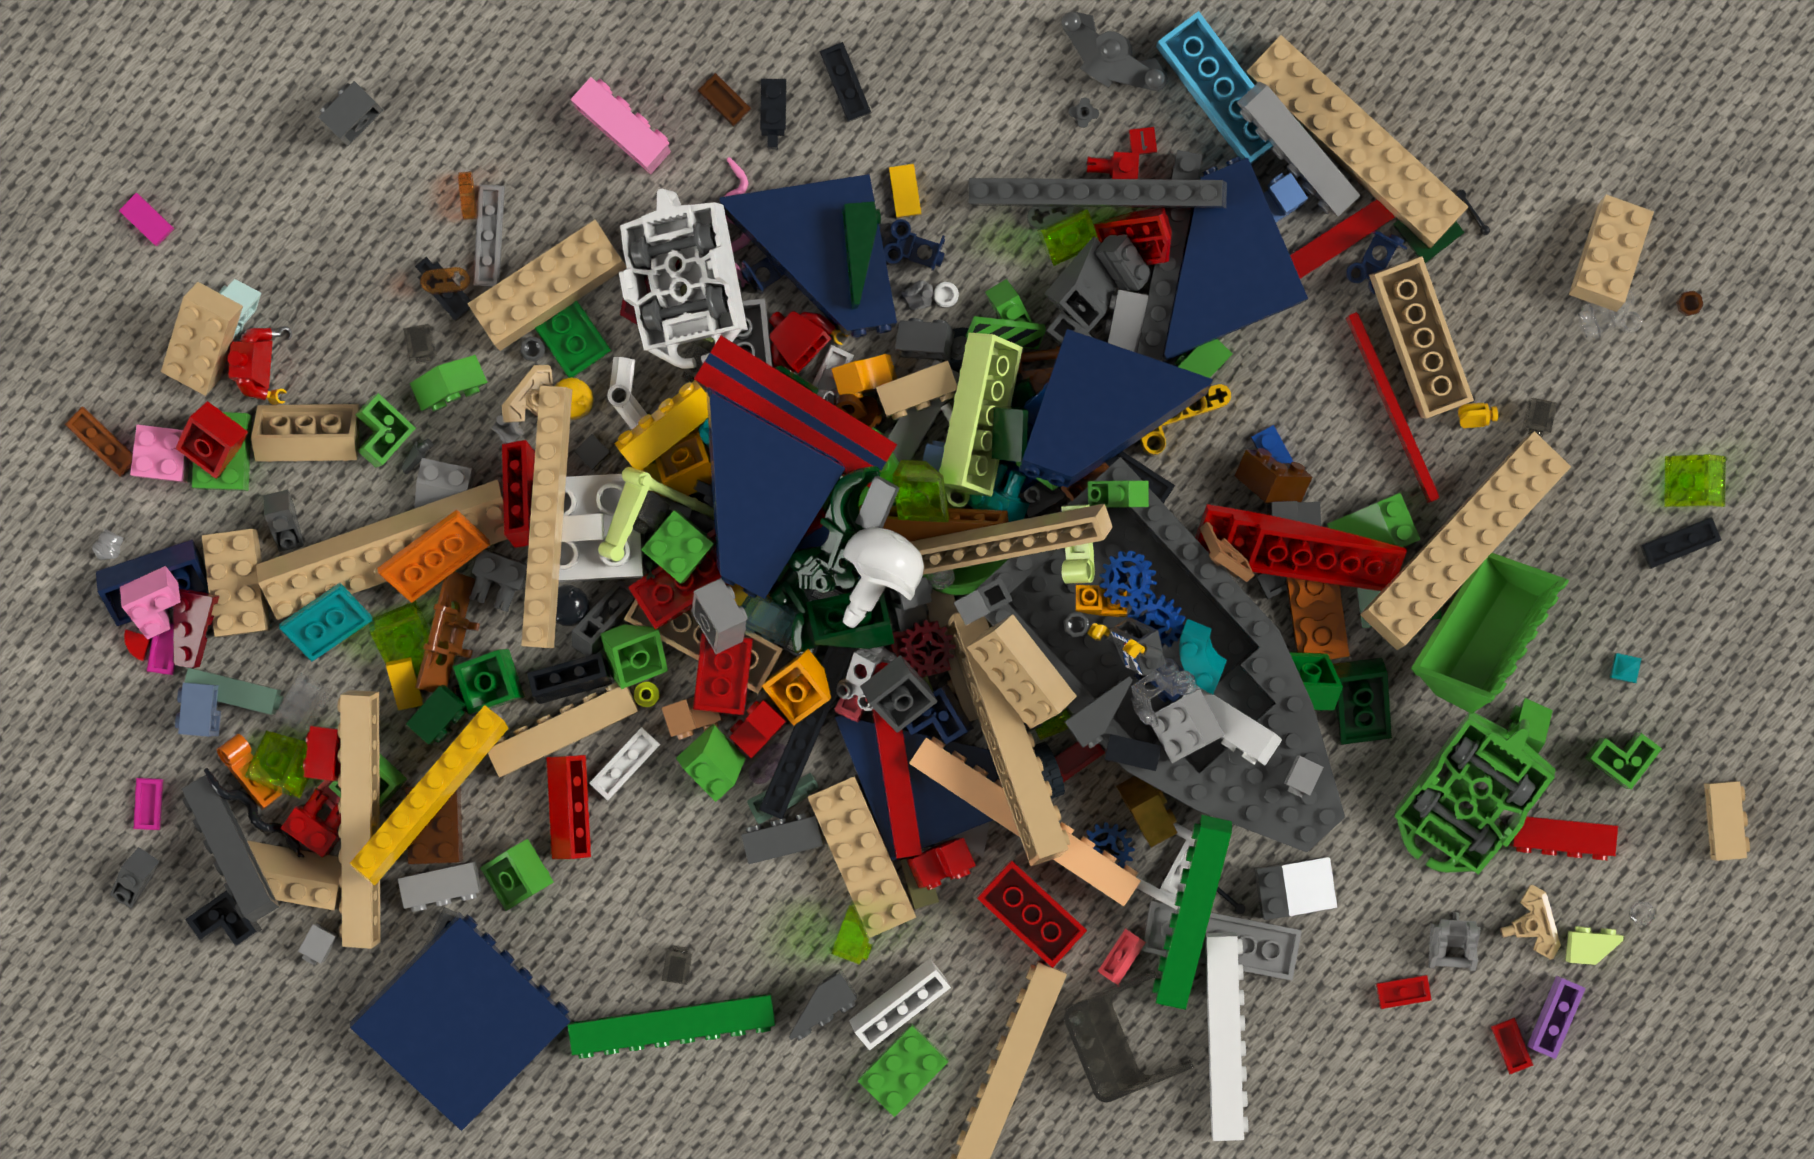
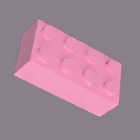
(619, 124)

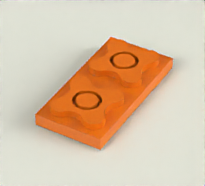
(433, 556)
(1317, 618)

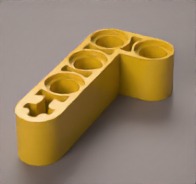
(1186, 414)

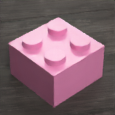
(156, 454)

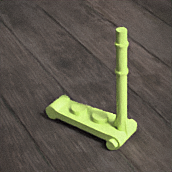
(630, 503)

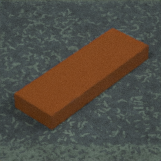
(101, 441)

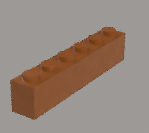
(959, 521)

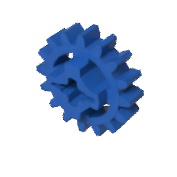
(1118, 585)
(1160, 616)
(1111, 838)

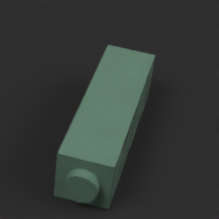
(238, 691)

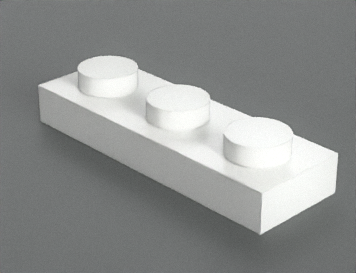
(624, 763)

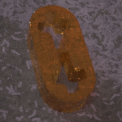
(467, 195)
(445, 274)

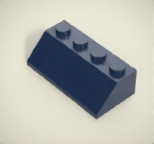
(181, 560)

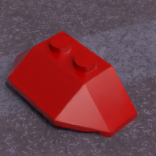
(1146, 229)

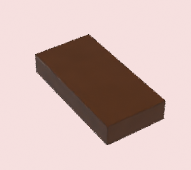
(724, 99)

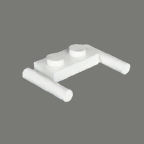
(1172, 883)

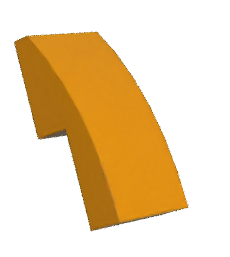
(1091, 600)

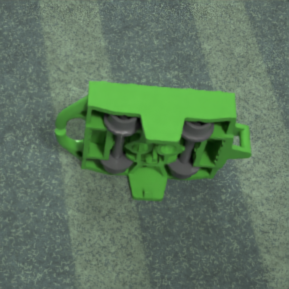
(1474, 754)

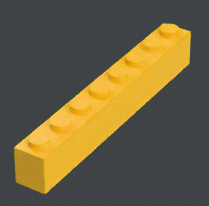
(429, 795)

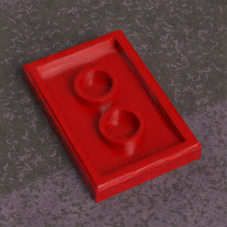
(723, 678)

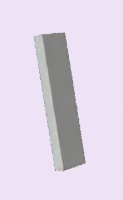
(488, 235)

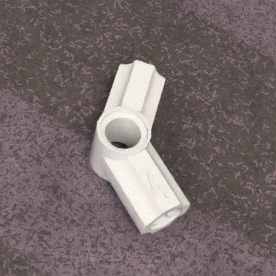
(622, 379)

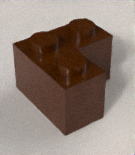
(1272, 479)

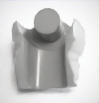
(919, 295)
(507, 431)
(107, 545)

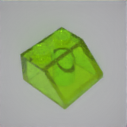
(1067, 236)
(1695, 481)
(920, 492)
(279, 764)
(852, 938)

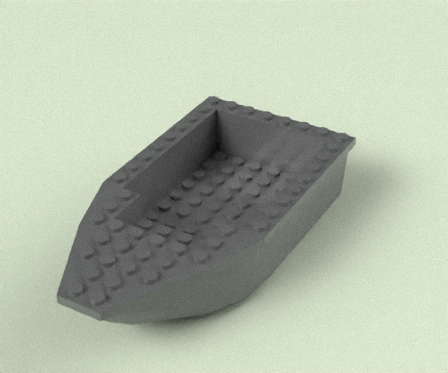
(1255, 679)

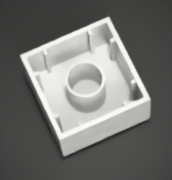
(582, 559)

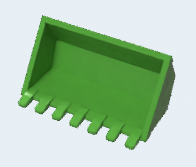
(1486, 631)

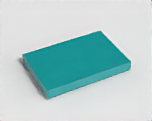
(325, 622)

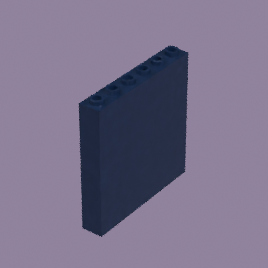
(460, 1020)

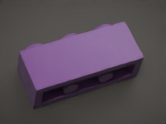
(1556, 1017)

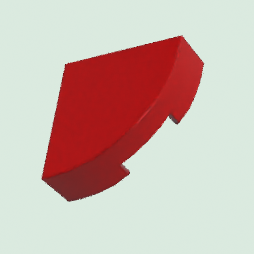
(136, 644)

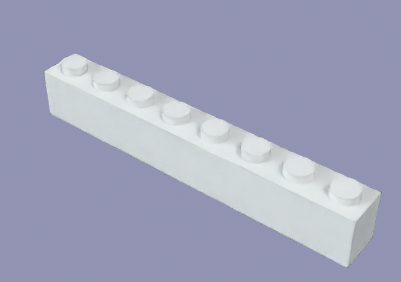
(1225, 1036)

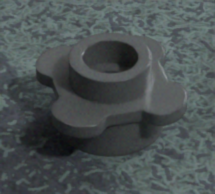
(1091, 113)

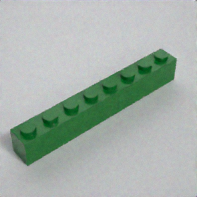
(1193, 911)
(671, 1024)

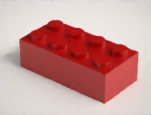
(1031, 913)

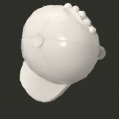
(882, 561)

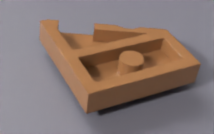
(1224, 553)

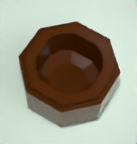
(1690, 303)

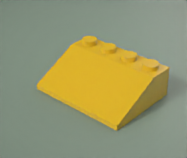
(664, 427)

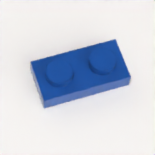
(1271, 441)

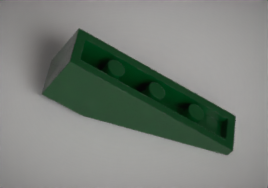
(860, 229)

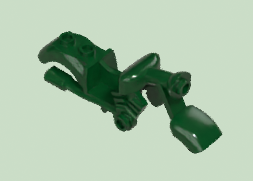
(824, 565)

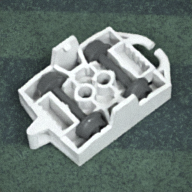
(706, 269)

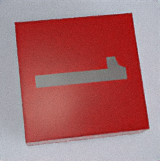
(1143, 140)

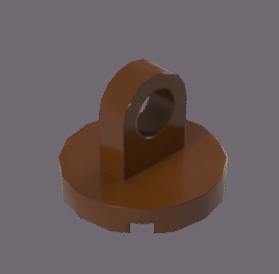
(865, 409)

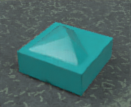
(1625, 668)

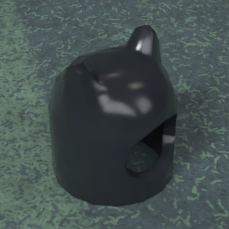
(571, 605)

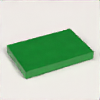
(573, 339)

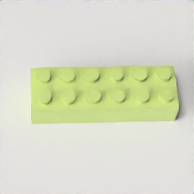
(984, 383)

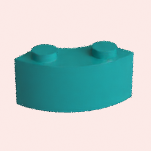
(1200, 657)

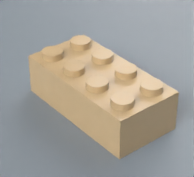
(1611, 253)
(201, 338)
(233, 576)
(1021, 672)

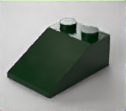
(828, 626)
(1364, 701)

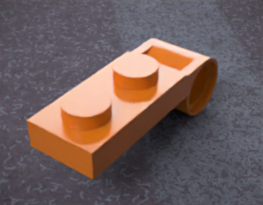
(238, 757)

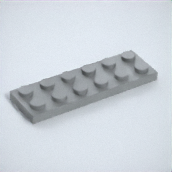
(1266, 946)

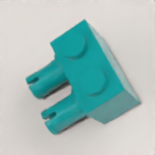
(1004, 498)

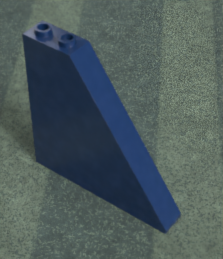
(805, 239)
(1231, 265)
(1101, 405)
(763, 492)
(937, 809)

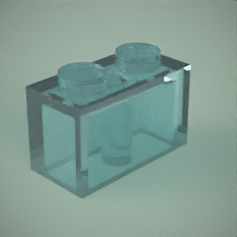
(768, 618)

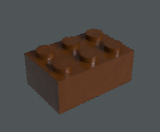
(441, 837)

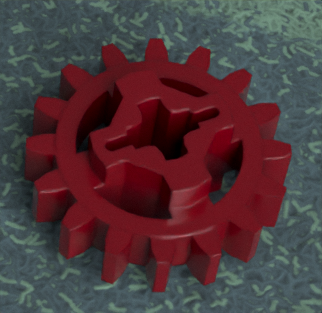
(926, 635)

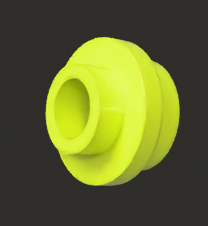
(654, 694)

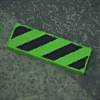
(1020, 333)

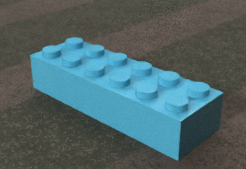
(1214, 82)

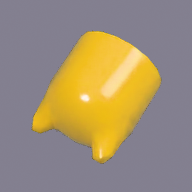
(581, 397)

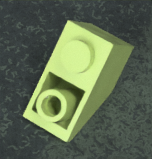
(1589, 946)

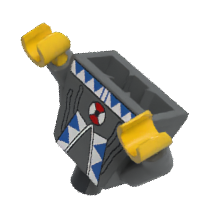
(1136, 643)

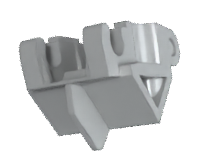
(1454, 934)

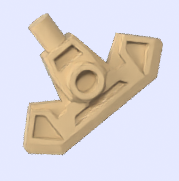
(527, 394)
(1536, 923)

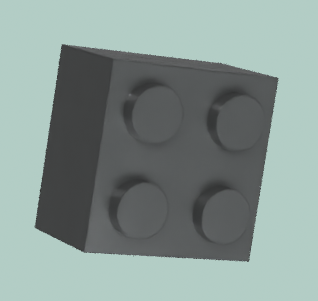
(350, 112)
(898, 693)

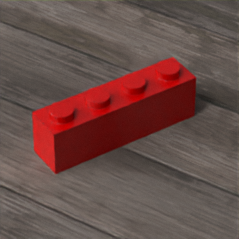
(518, 475)
(568, 807)
(1567, 836)

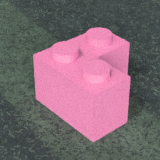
(148, 601)

